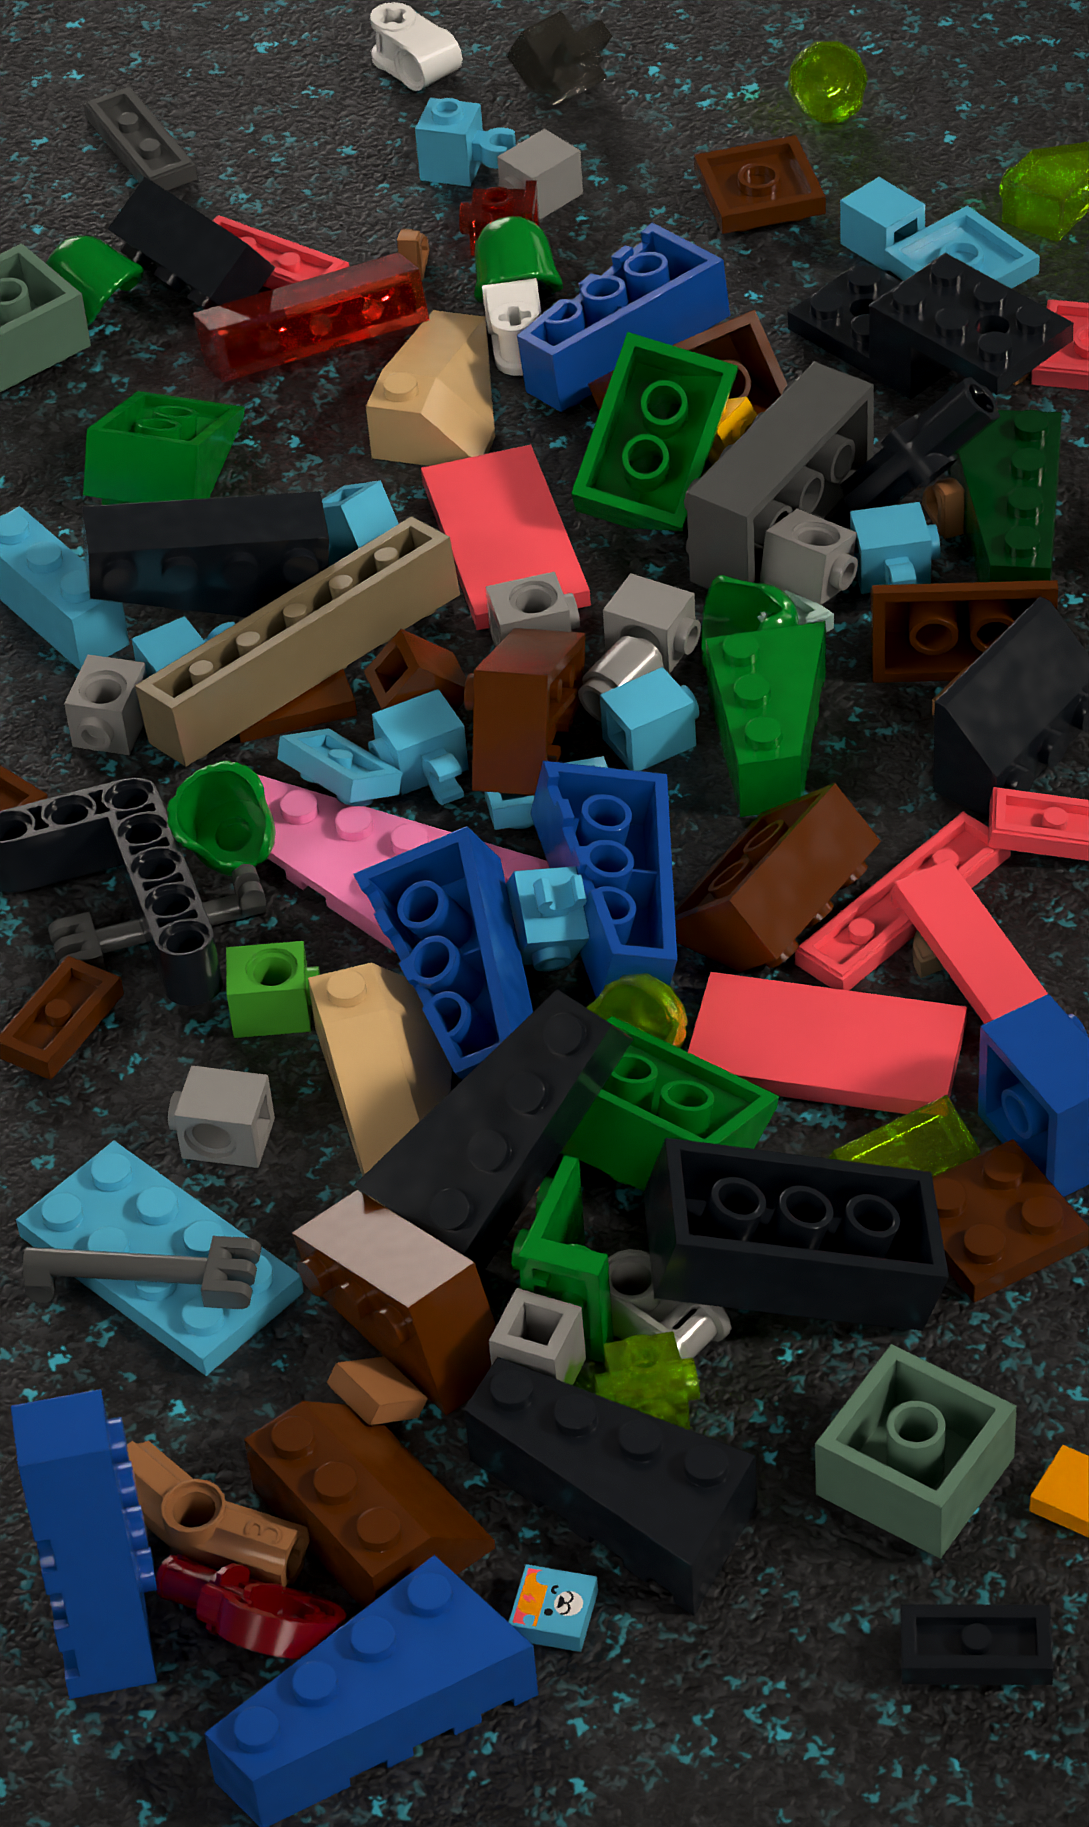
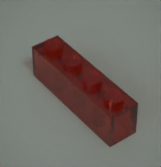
(311, 316)

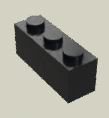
(188, 248)

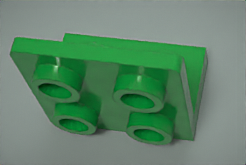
(557, 1262)

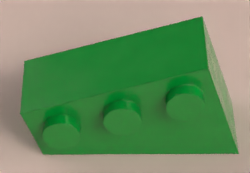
(766, 709)

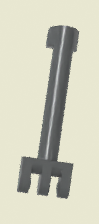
(79, 939)
(223, 1274)

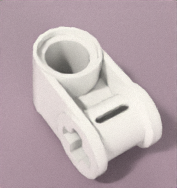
(412, 46)
(508, 312)

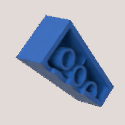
(652, 290)
(620, 841)
(454, 941)
(88, 1539)
(369, 1693)

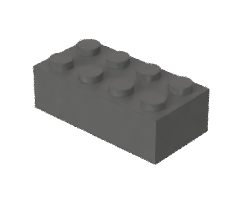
(782, 463)

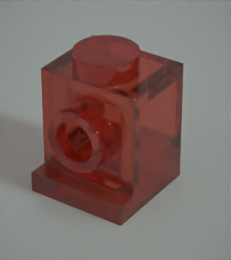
(497, 203)

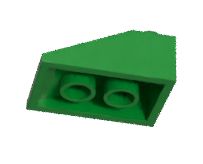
(159, 449)

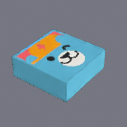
(554, 1607)

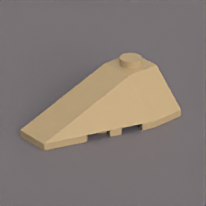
(378, 1055)

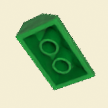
(652, 435)
(660, 1095)

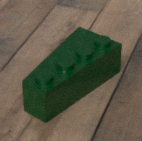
(1012, 495)

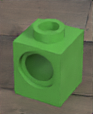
(269, 989)

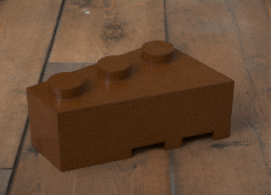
(518, 705)
(402, 1294)

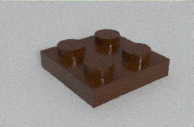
(759, 184)
(1003, 1220)

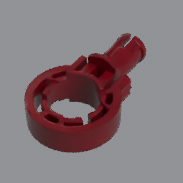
(247, 1610)

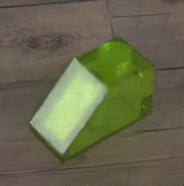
(1047, 190)

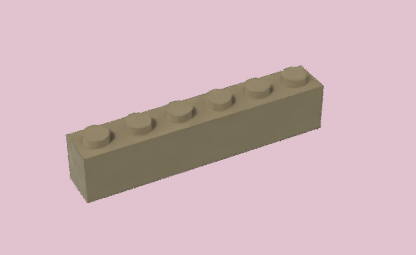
(297, 641)

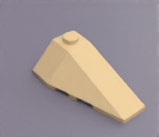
(435, 395)

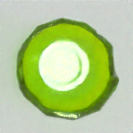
(827, 81)
(645, 1005)

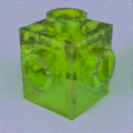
(649, 1377)

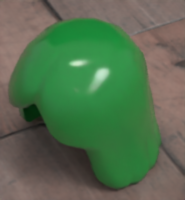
(514, 251)
(94, 271)
(734, 607)
(223, 817)

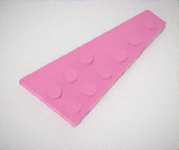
(328, 841)

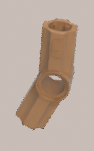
(229, 1532)

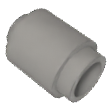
(620, 664)

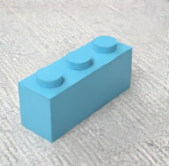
(51, 591)

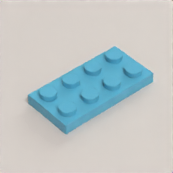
(132, 1208)

